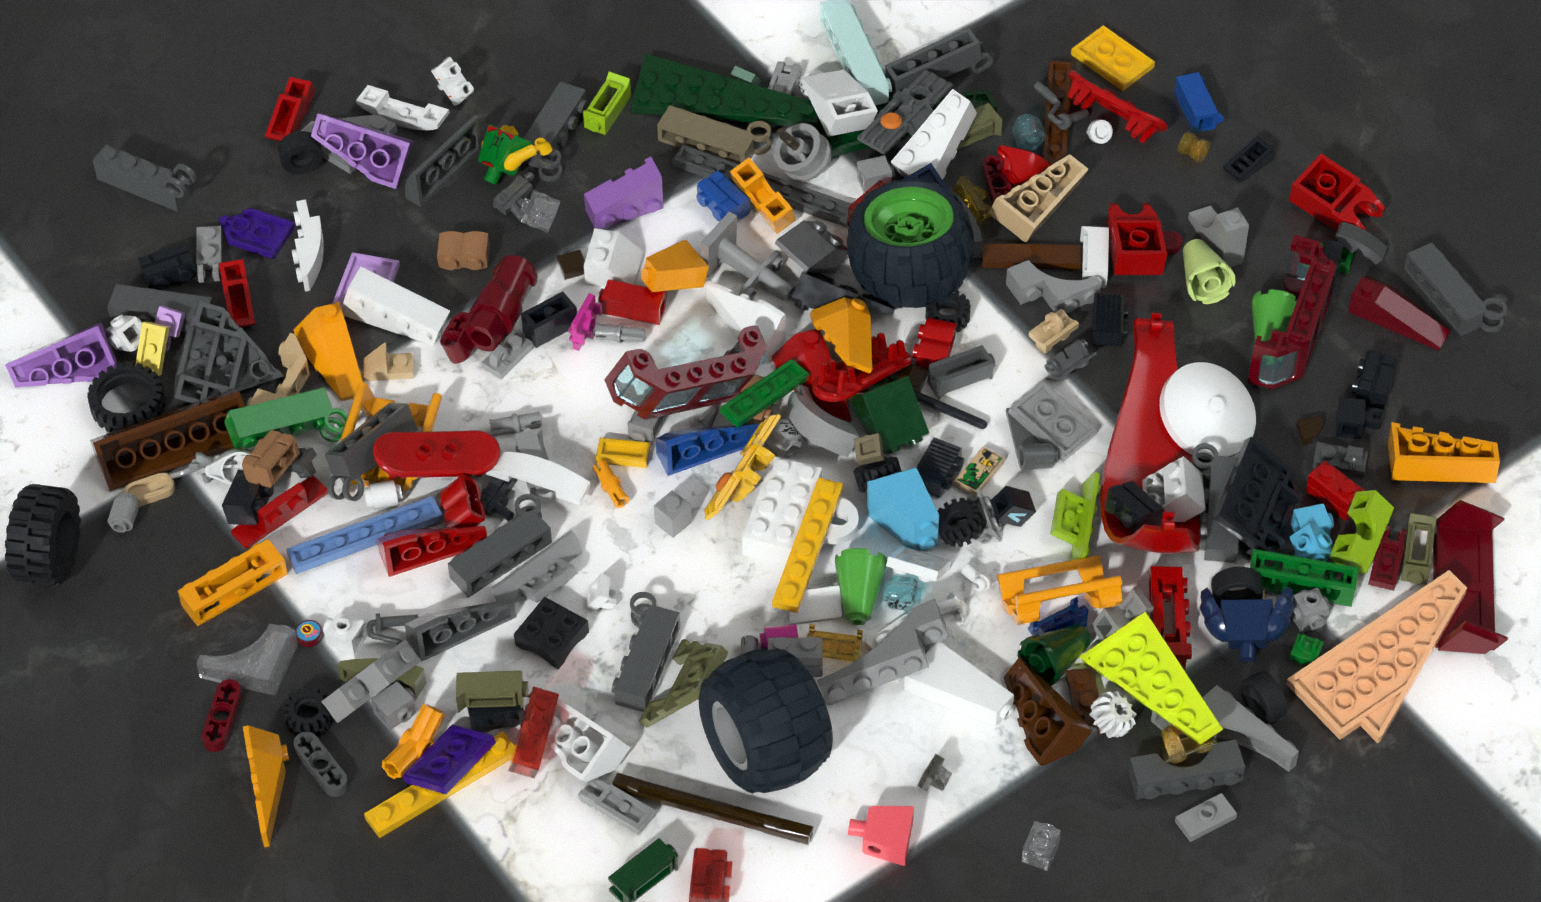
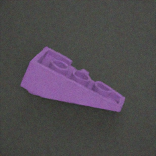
(369, 150)
(66, 360)

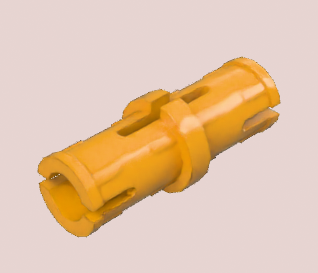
(610, 483)

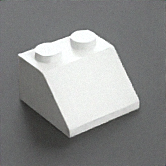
(611, 258)

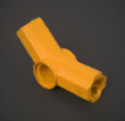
(414, 741)

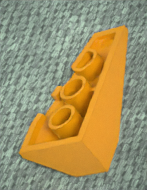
(849, 328)
(329, 349)
(267, 775)

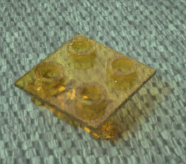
(1177, 750)

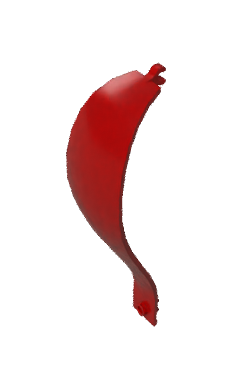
(1143, 444)

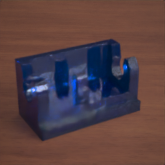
(1062, 618)

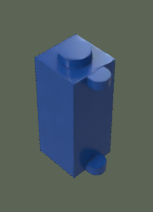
(1196, 102)

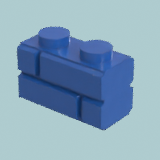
(722, 197)

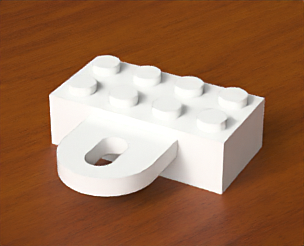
(781, 510)

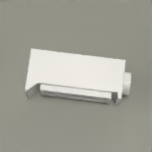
(1095, 253)

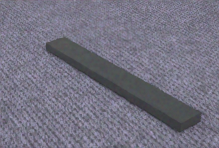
(797, 196)

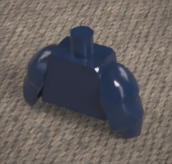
(1247, 623)

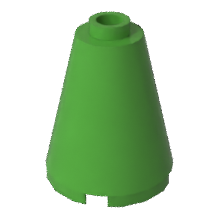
(1271, 312)
(859, 582)

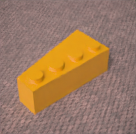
(1440, 457)

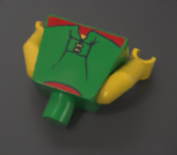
(506, 151)

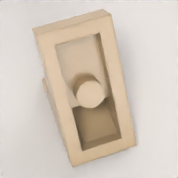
(385, 366)

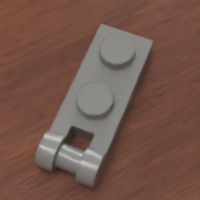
(785, 77)

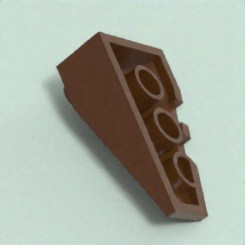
(1048, 720)

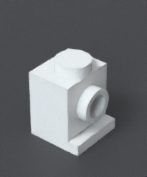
(345, 633)

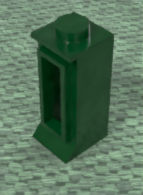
(643, 871)

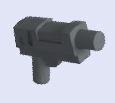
(512, 197)

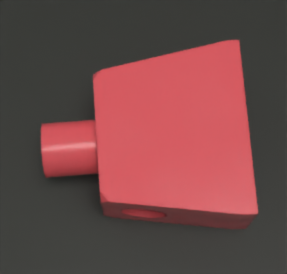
(885, 832)

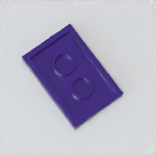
(449, 759)

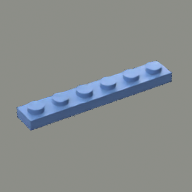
(362, 534)

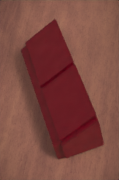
(1466, 549)

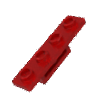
(280, 511)

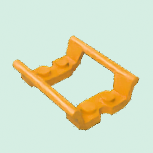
(364, 400)
(1025, 608)

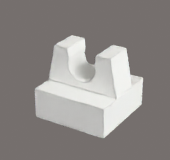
(599, 593)

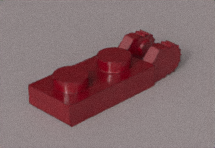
(1387, 561)

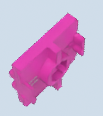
(584, 322)

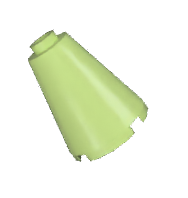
(1206, 273)

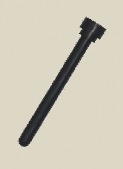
(948, 409)

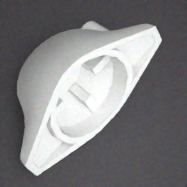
(226, 465)

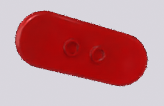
(1138, 120)
(842, 382)
(436, 453)

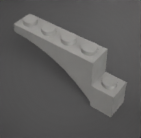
(893, 658)
(1243, 725)

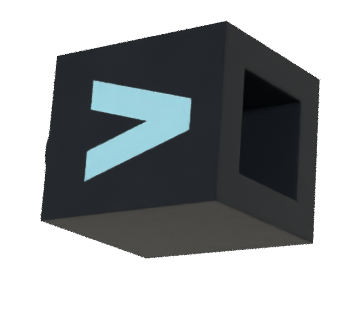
(1013, 506)

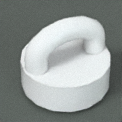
(1100, 131)

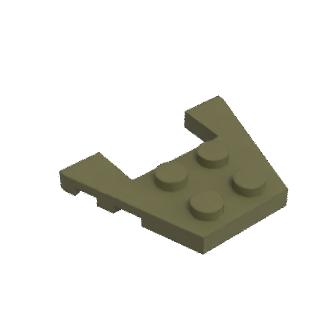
(698, 664)

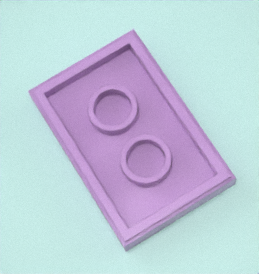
(381, 266)

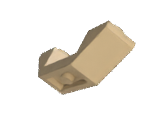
(296, 376)

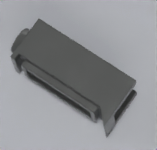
(960, 370)

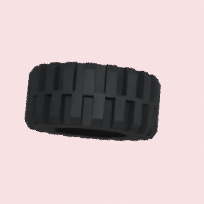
(42, 535)

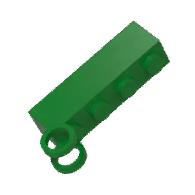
(285, 415)

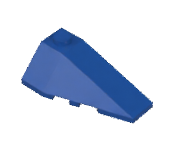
(700, 445)

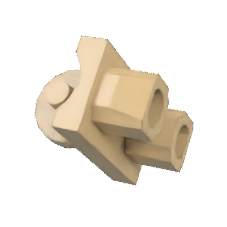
(1052, 330)

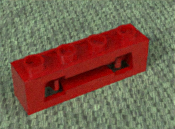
(1162, 584)

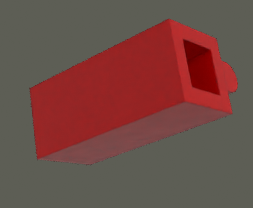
(632, 302)

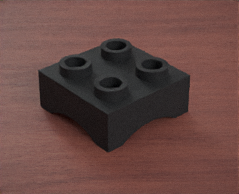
(551, 632)

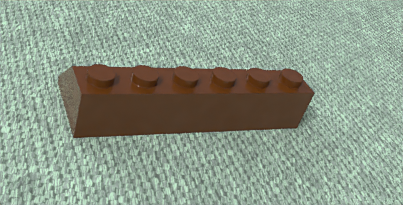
(165, 440)

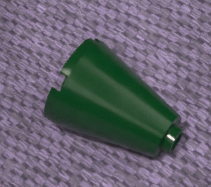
(1055, 651)

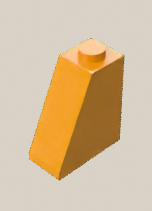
(675, 268)

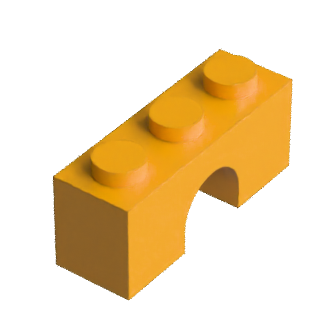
(768, 203)

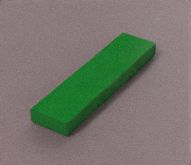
(764, 393)

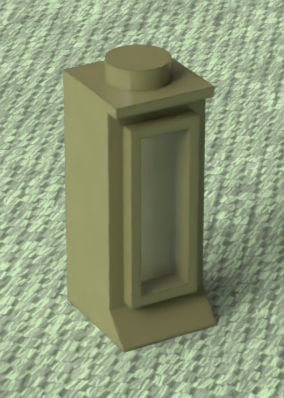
(985, 124)
(1416, 570)
(490, 689)

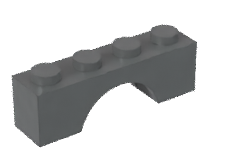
(1155, 777)

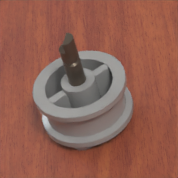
(802, 152)

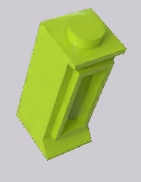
(599, 120)

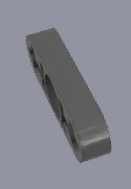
(321, 775)

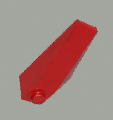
(809, 352)
(420, 547)

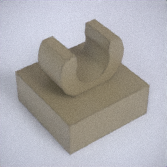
(869, 449)

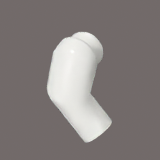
(980, 580)

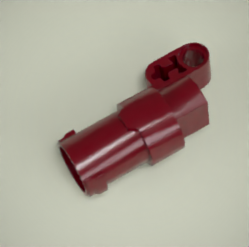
(493, 311)

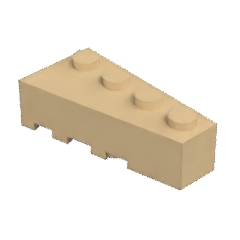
(1033, 202)

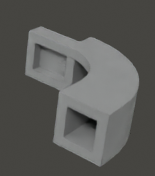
(818, 425)

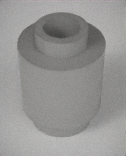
(123, 512)

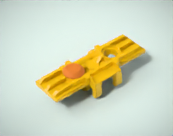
(741, 481)

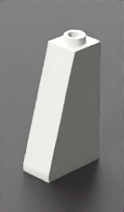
(960, 687)

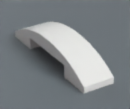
(401, 113)
(542, 473)

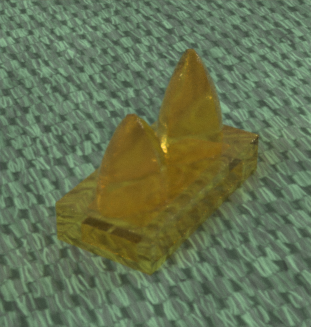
(972, 197)

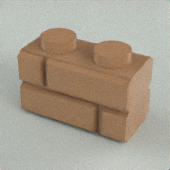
(270, 458)

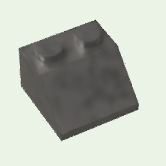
(813, 247)

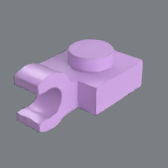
(171, 318)

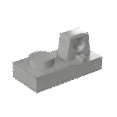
(507, 355)

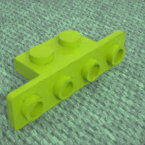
(1075, 515)

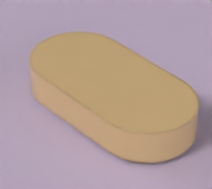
(151, 488)

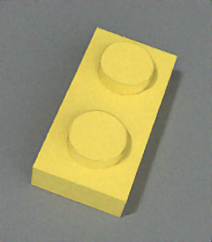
(152, 346)

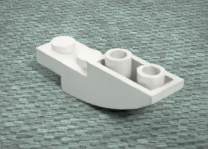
(309, 246)

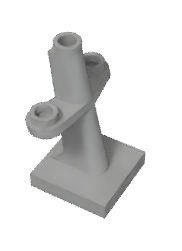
(721, 247)

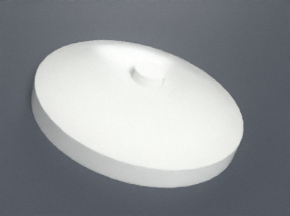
(1209, 407)

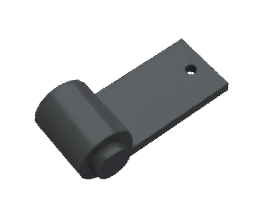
(1029, 450)

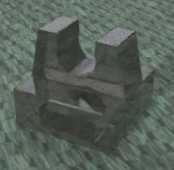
(935, 775)

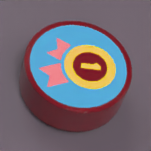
(309, 633)

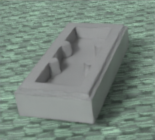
(1205, 817)

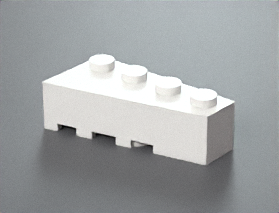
(937, 137)
(393, 308)

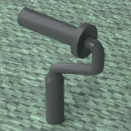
(1063, 120)
(391, 621)

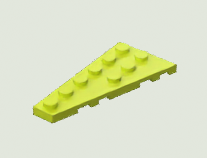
(1147, 669)

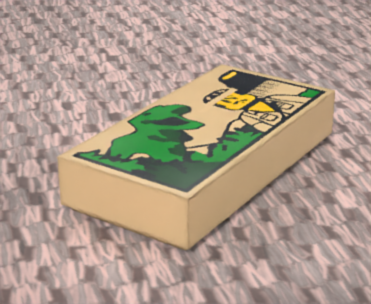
(979, 471)

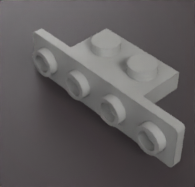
(542, 572)

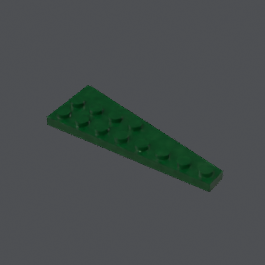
(714, 96)

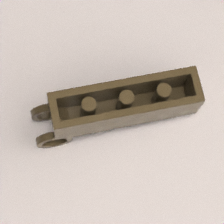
(711, 136)

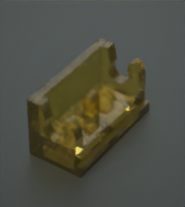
(839, 645)

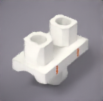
(452, 81)

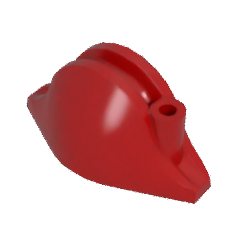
(1021, 164)

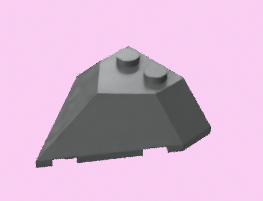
(218, 357)

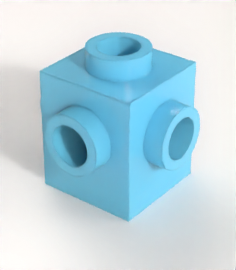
(1312, 543)

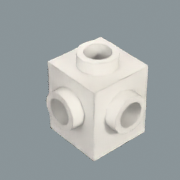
(130, 339)

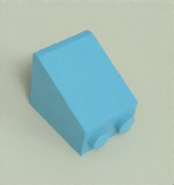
(904, 509)

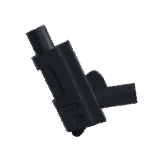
(495, 498)

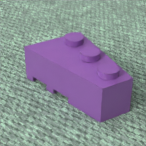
(627, 197)

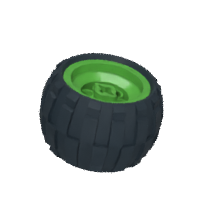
(910, 243)

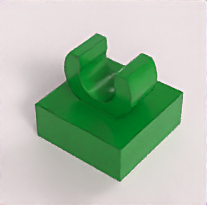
(1306, 649)

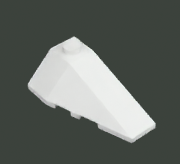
(741, 312)
(584, 745)

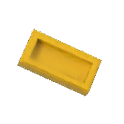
(623, 452)

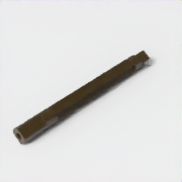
(715, 809)

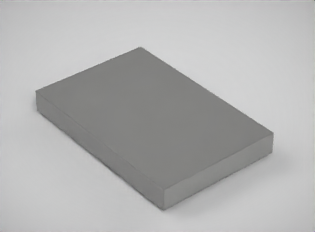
(1053, 420)

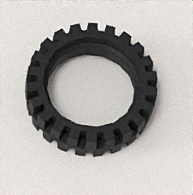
(122, 376)

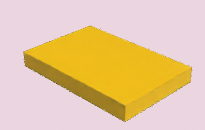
(1112, 58)

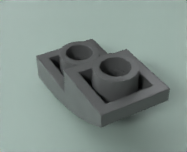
(1355, 237)

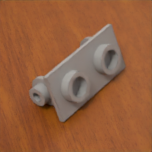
(992, 526)

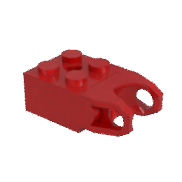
(1333, 194)
(1136, 241)

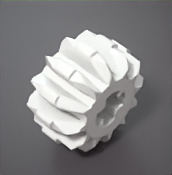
(1113, 714)

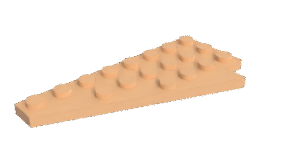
(1376, 667)

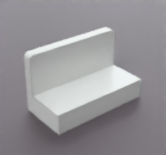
(819, 603)

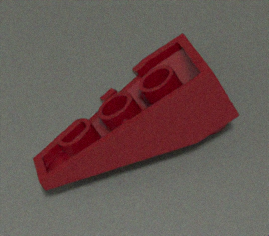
(1393, 310)

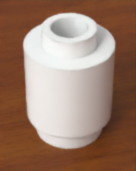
(383, 494)

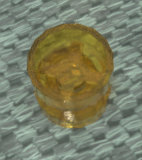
(1193, 147)

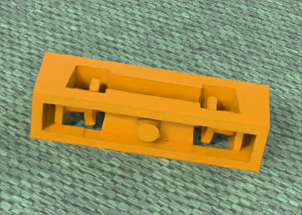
(232, 582)

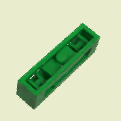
(1305, 575)

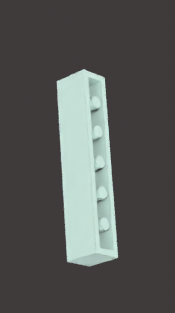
(854, 48)

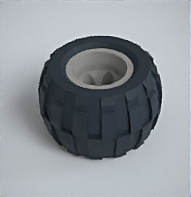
(765, 720)

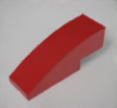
(290, 108)
(237, 292)

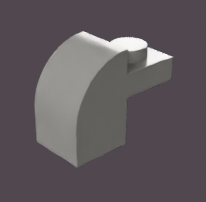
(1114, 618)

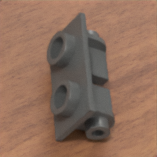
(1061, 367)

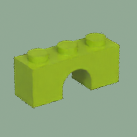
(1371, 515)

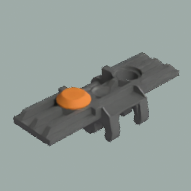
(912, 113)

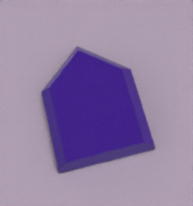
(257, 231)

